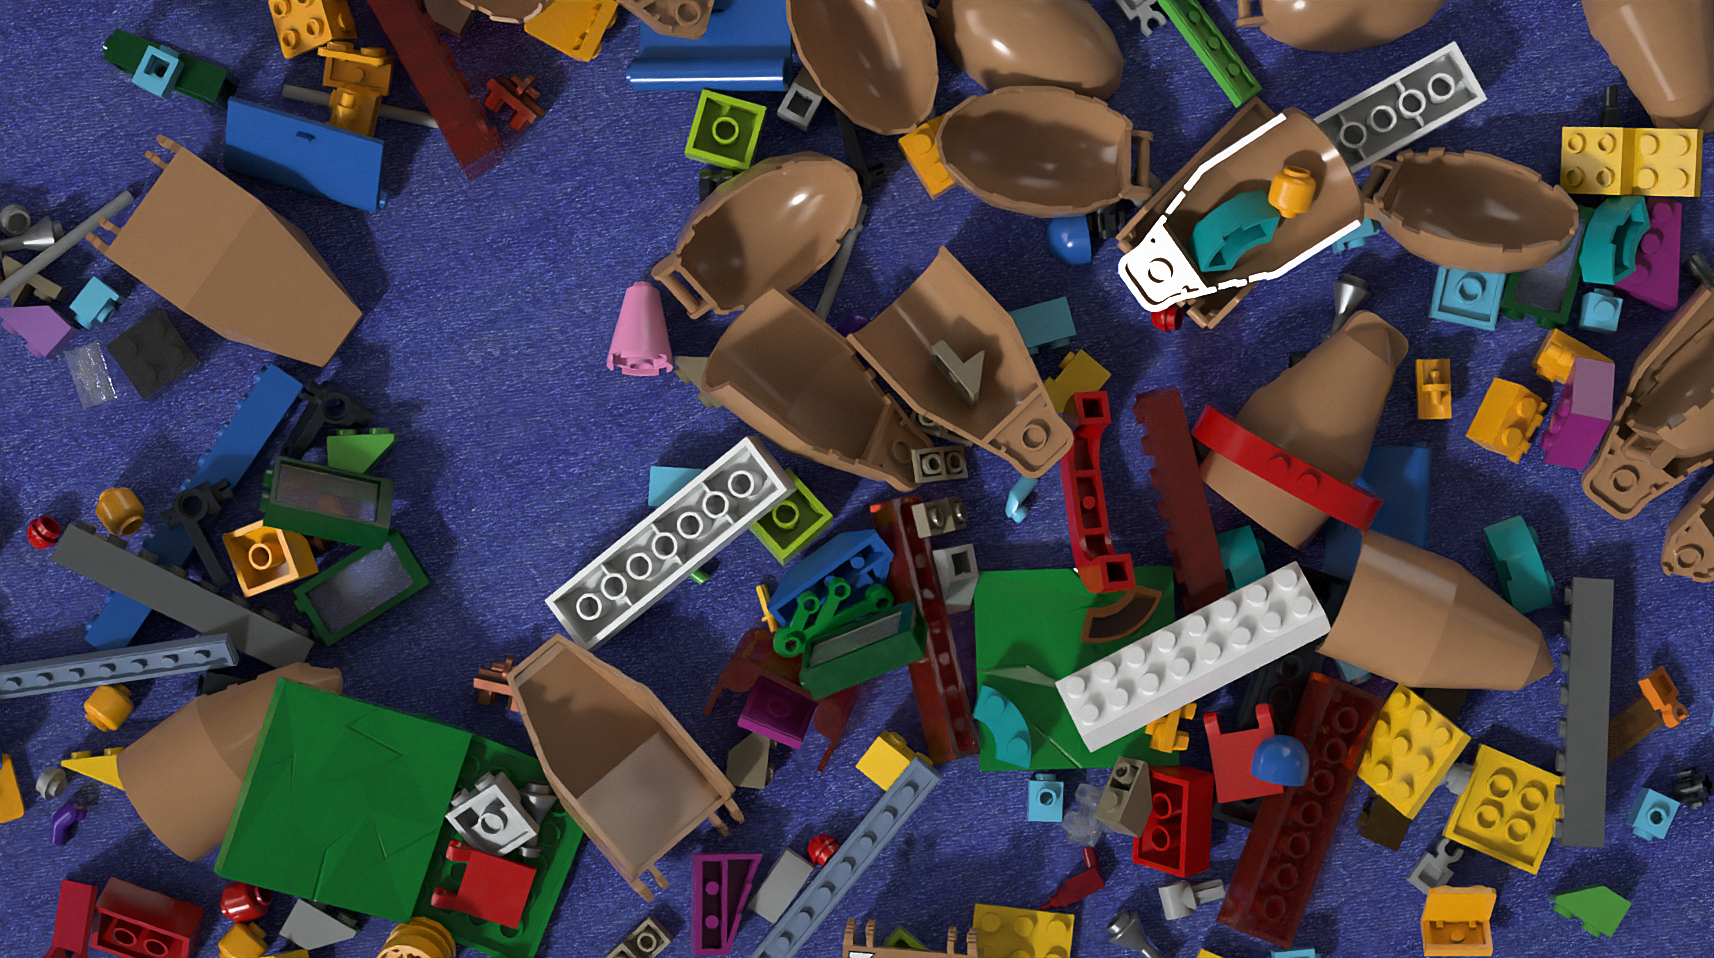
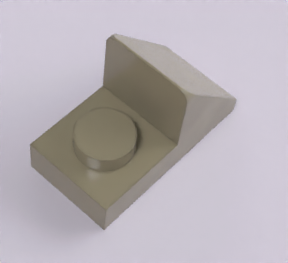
(45, 288)
(962, 375)

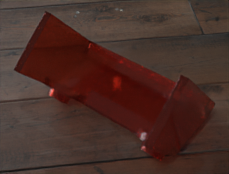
(757, 656)

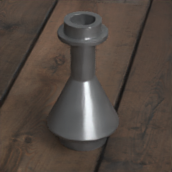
(37, 238)
(1349, 296)
(537, 801)
(1128, 932)

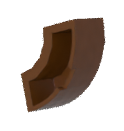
(1121, 618)

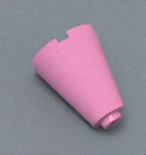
(641, 334)

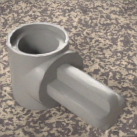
(1181, 898)

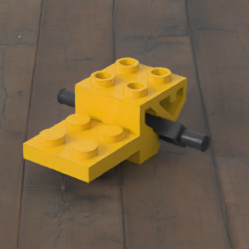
(1629, 160)

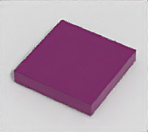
(777, 712)

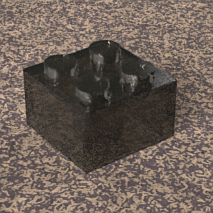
(155, 355)

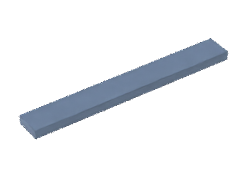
(117, 665)
(850, 861)

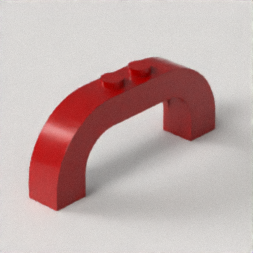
(1285, 470)
(1085, 500)

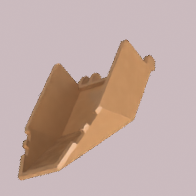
(232, 262)
(617, 758)

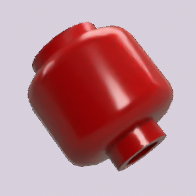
(245, 902)

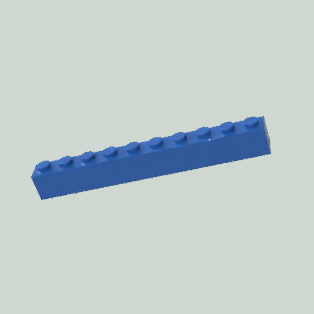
(234, 457)

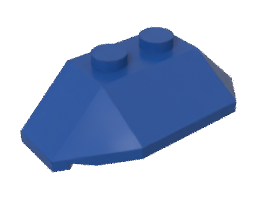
(855, 556)

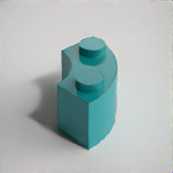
(1232, 231)
(1613, 239)
(1241, 557)
(1518, 564)
(1006, 725)

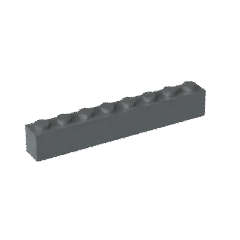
(180, 597)
(1584, 713)

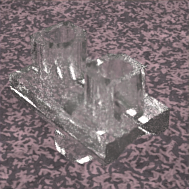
(90, 375)
(1082, 825)

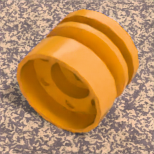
(419, 940)

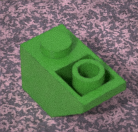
(359, 452)
(1594, 905)

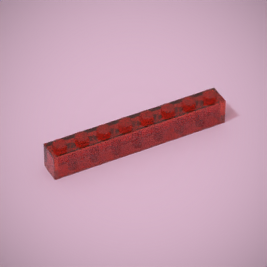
(1182, 497)
(938, 676)

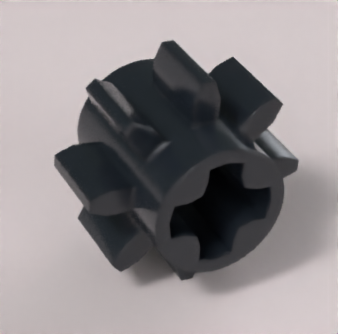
(1106, 221)
(1693, 787)

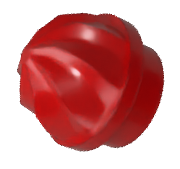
(1169, 318)
(43, 532)
(822, 848)

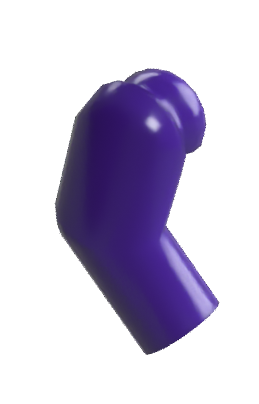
(852, 324)
(63, 818)

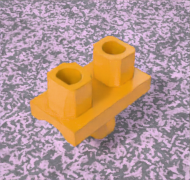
(1433, 389)
(1165, 733)

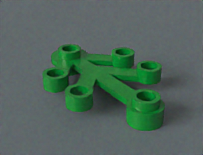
(827, 618)

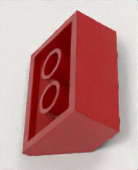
(1180, 822)
(144, 923)

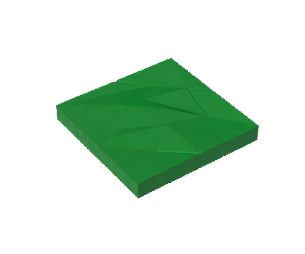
(1029, 641)
(342, 801)

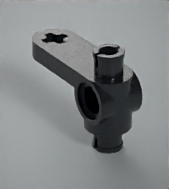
(855, 156)
(316, 412)
(211, 499)

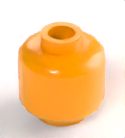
(1292, 191)
(120, 511)
(109, 706)
(243, 942)

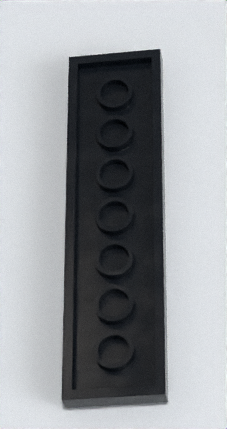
(1282, 686)

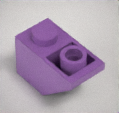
(42, 328)

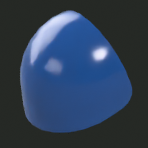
(1069, 240)
(1281, 761)

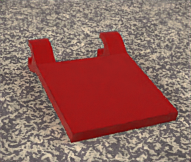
(1233, 757)
(490, 887)
(73, 920)

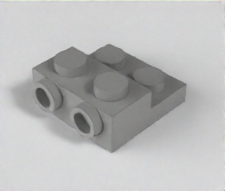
(491, 815)

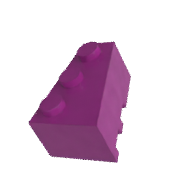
(1656, 258)
(1580, 414)
(718, 897)

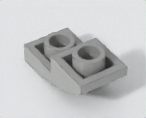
(780, 885)

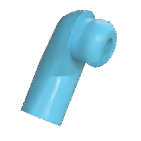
(1016, 497)

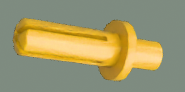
(764, 598)

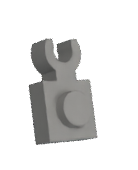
(1142, 10)
(1433, 870)

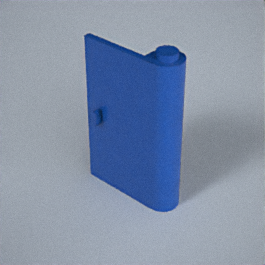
(741, 51)
(305, 155)
(1404, 482)

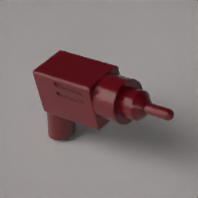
(1080, 884)

